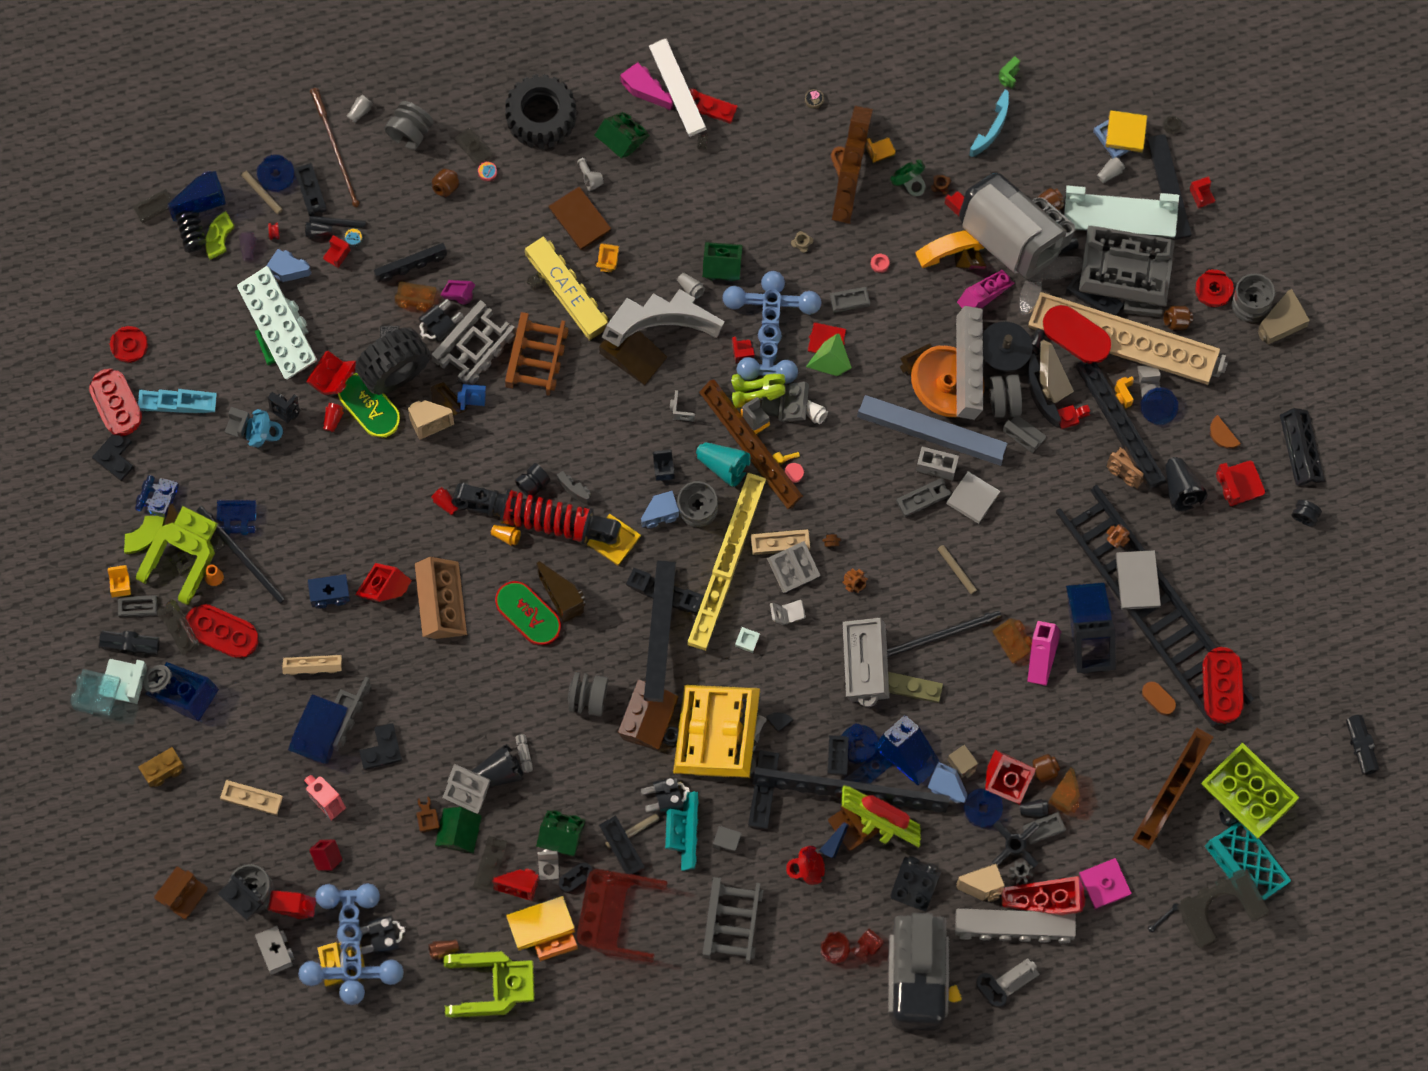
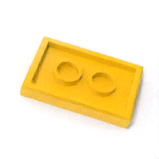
(540, 923)

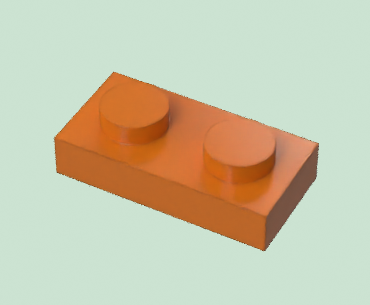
(556, 947)

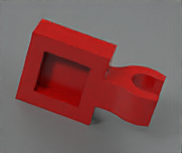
(1070, 416)

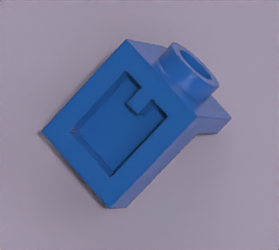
(472, 395)

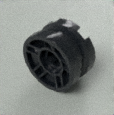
(1306, 513)

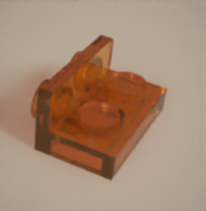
(415, 296)
(1013, 639)

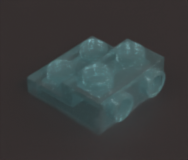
(95, 692)

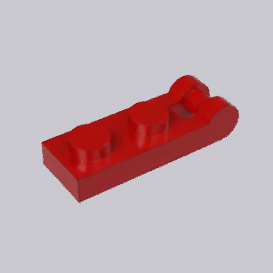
(714, 107)

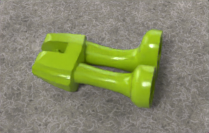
(771, 384)

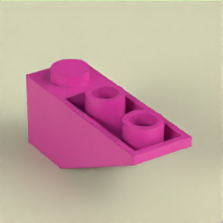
(640, 84)
(985, 290)
(1043, 652)

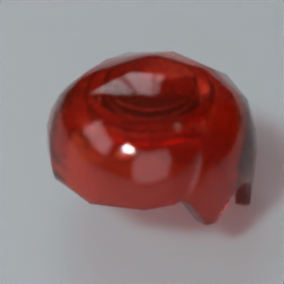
(835, 940)

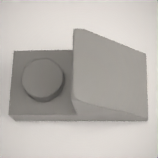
(1148, 378)

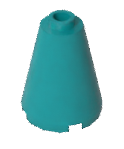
(724, 461)

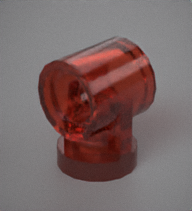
(869, 944)

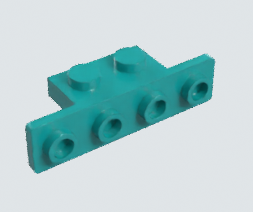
(682, 830)

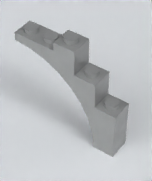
(657, 311)

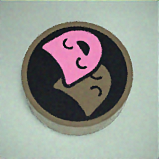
(814, 99)

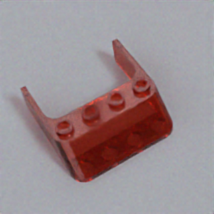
(604, 909)

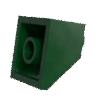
(722, 261)

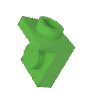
(1008, 72)

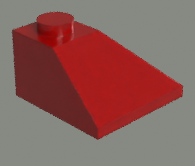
(384, 583)
(1008, 777)
(517, 883)

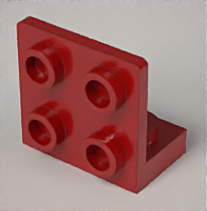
(331, 374)

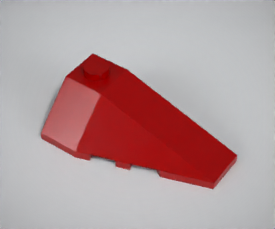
(1051, 896)

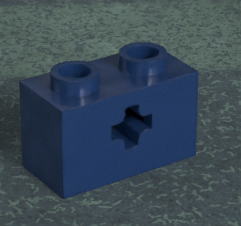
(339, 591)

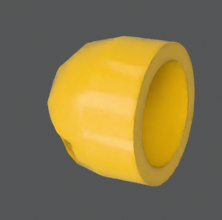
(953, 994)

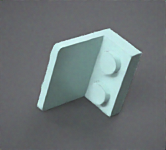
(131, 679)

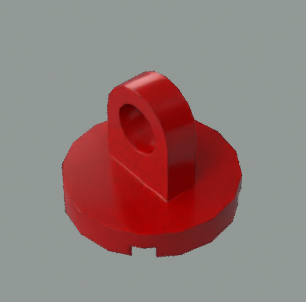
(810, 866)

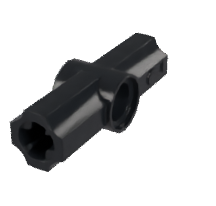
(129, 642)
(1362, 744)

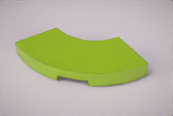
(217, 234)
(144, 535)

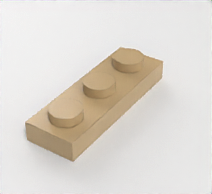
(778, 541)
(312, 664)
(251, 797)

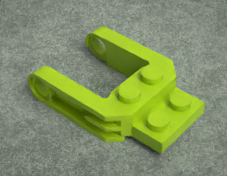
(190, 533)
(511, 983)

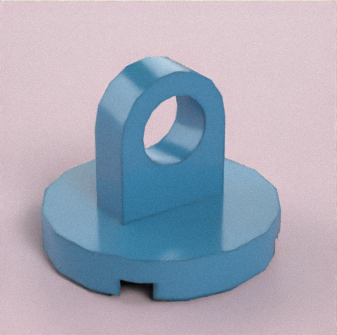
(258, 429)

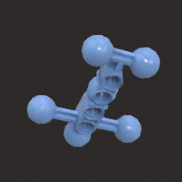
(772, 283)
(313, 973)

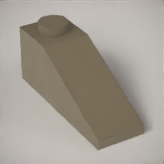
(1052, 375)

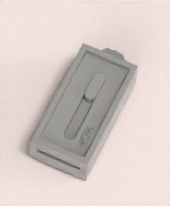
(866, 661)

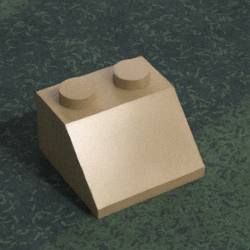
(429, 418)
(982, 883)

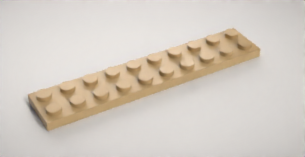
(1141, 342)

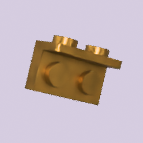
(161, 767)

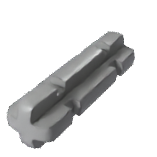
(524, 753)

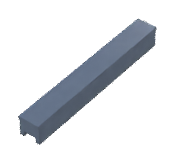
(932, 430)

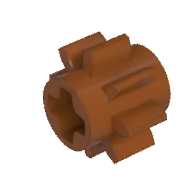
(1118, 536)
(855, 580)

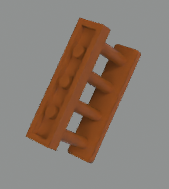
(521, 343)

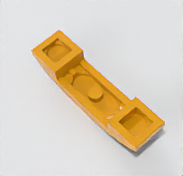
(945, 246)

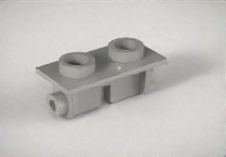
(1018, 976)

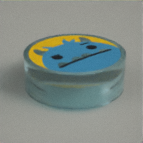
(353, 237)

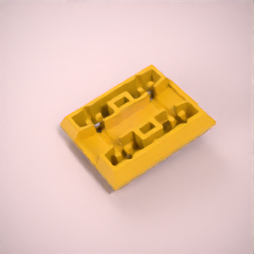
(716, 730)

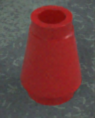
(332, 416)
(443, 499)

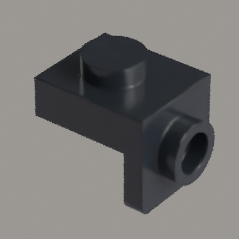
(663, 465)

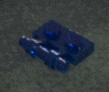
(163, 496)
(237, 511)

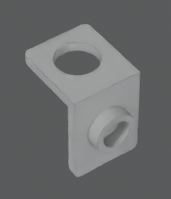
(677, 415)
(788, 613)
(548, 857)

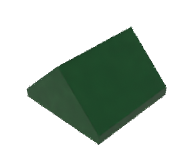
(458, 829)

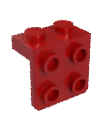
(1240, 482)

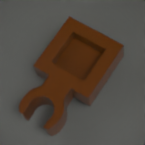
(427, 818)

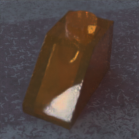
(1067, 794)

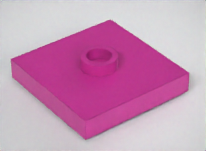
(1105, 883)

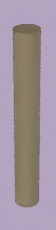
(258, 188)
(957, 570)
(640, 826)

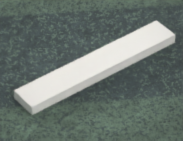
(677, 87)

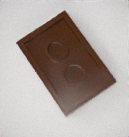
(579, 218)

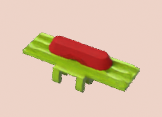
(881, 815)

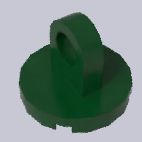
(908, 175)

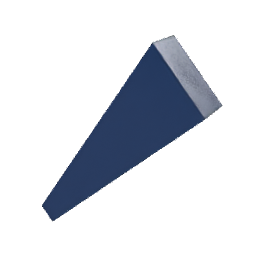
(832, 846)

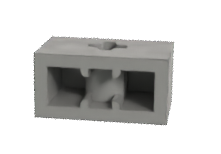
(937, 463)
(266, 942)

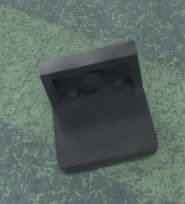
(915, 883)

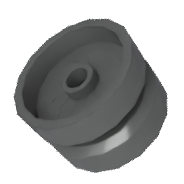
(1005, 395)

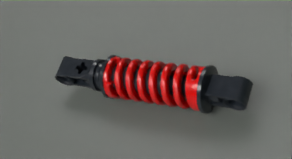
(514, 509)

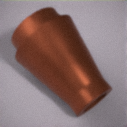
(439, 949)

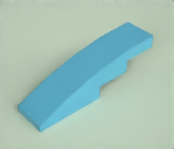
(177, 401)

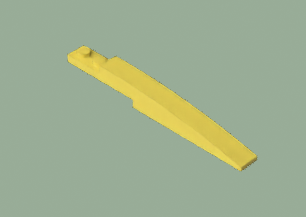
(726, 562)

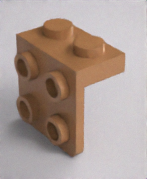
(1121, 465)

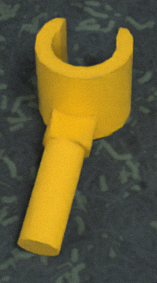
(780, 459)

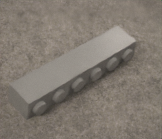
(969, 362)
(1014, 924)

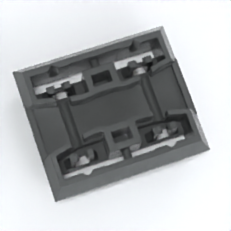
(1125, 269)

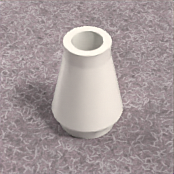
(816, 412)

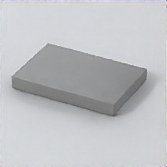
(1138, 580)

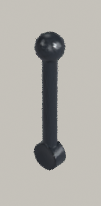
(1152, 928)

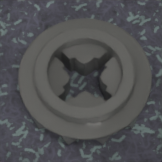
(152, 676)

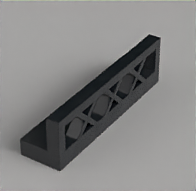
(1299, 446)

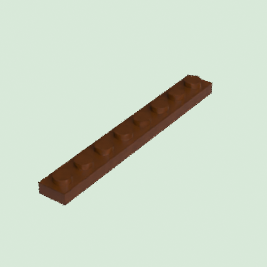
(751, 443)

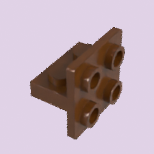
(854, 834)
(181, 892)

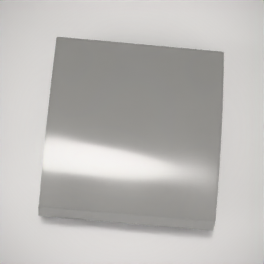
(973, 497)
(793, 567)
(466, 789)

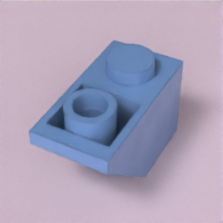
(286, 267)
(661, 508)
(948, 782)

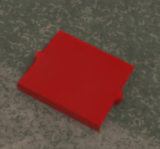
(821, 333)

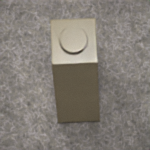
(1284, 319)

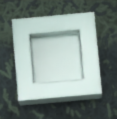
(747, 640)

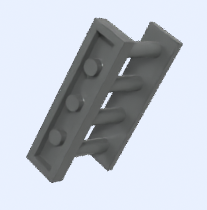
(714, 928)

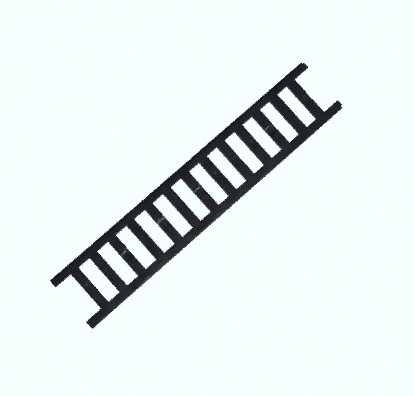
(1170, 595)

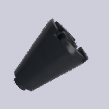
(1183, 485)
(500, 767)

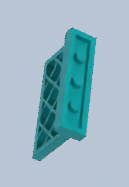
(1229, 865)

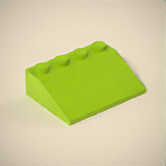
(1250, 791)

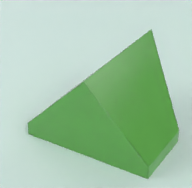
(831, 357)

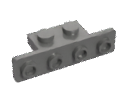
(354, 705)

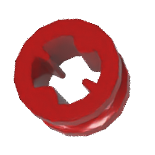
(273, 231)

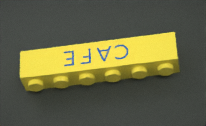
(566, 288)

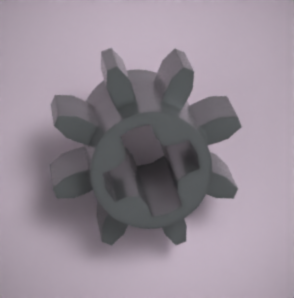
(1020, 878)

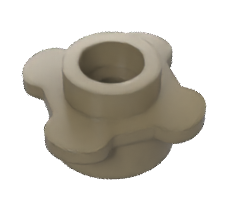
(801, 236)

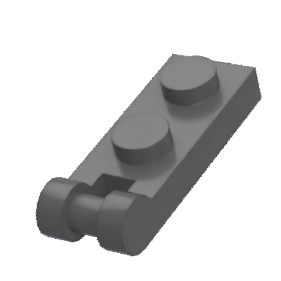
(923, 497)

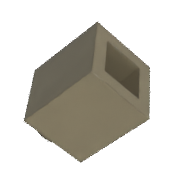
(963, 762)

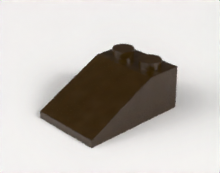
(634, 356)
(563, 593)

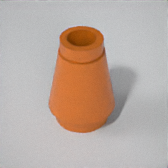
(215, 578)

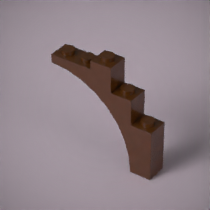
(851, 164)
(1173, 788)

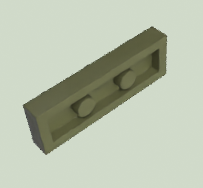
(914, 687)

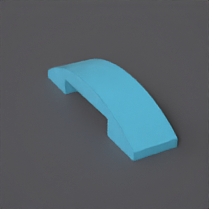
(982, 142)

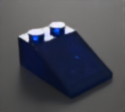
(199, 196)
(1088, 604)
(187, 692)
(318, 729)
(908, 750)

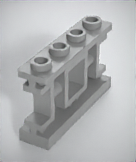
(463, 333)

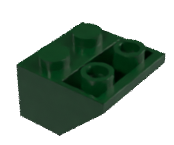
(621, 134)
(560, 832)

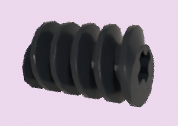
(190, 231)

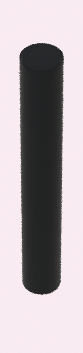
(338, 222)

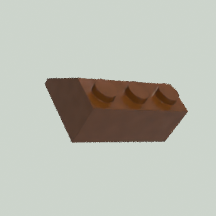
(647, 720)

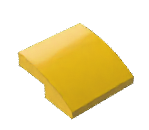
(330, 957)

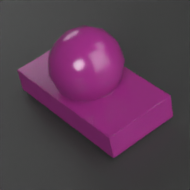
(459, 291)

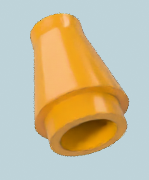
(507, 534)

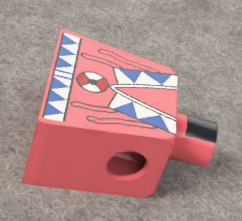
(324, 796)

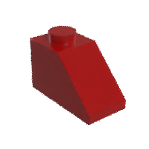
(292, 904)

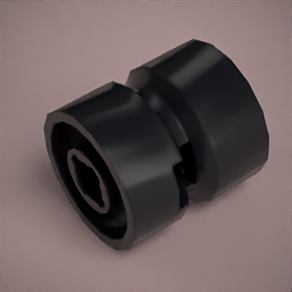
(534, 479)

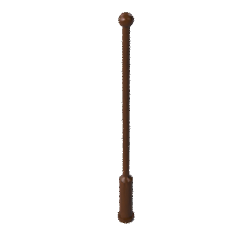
(322, 112)

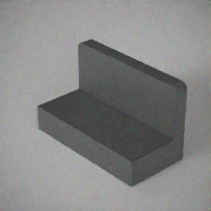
(1024, 433)

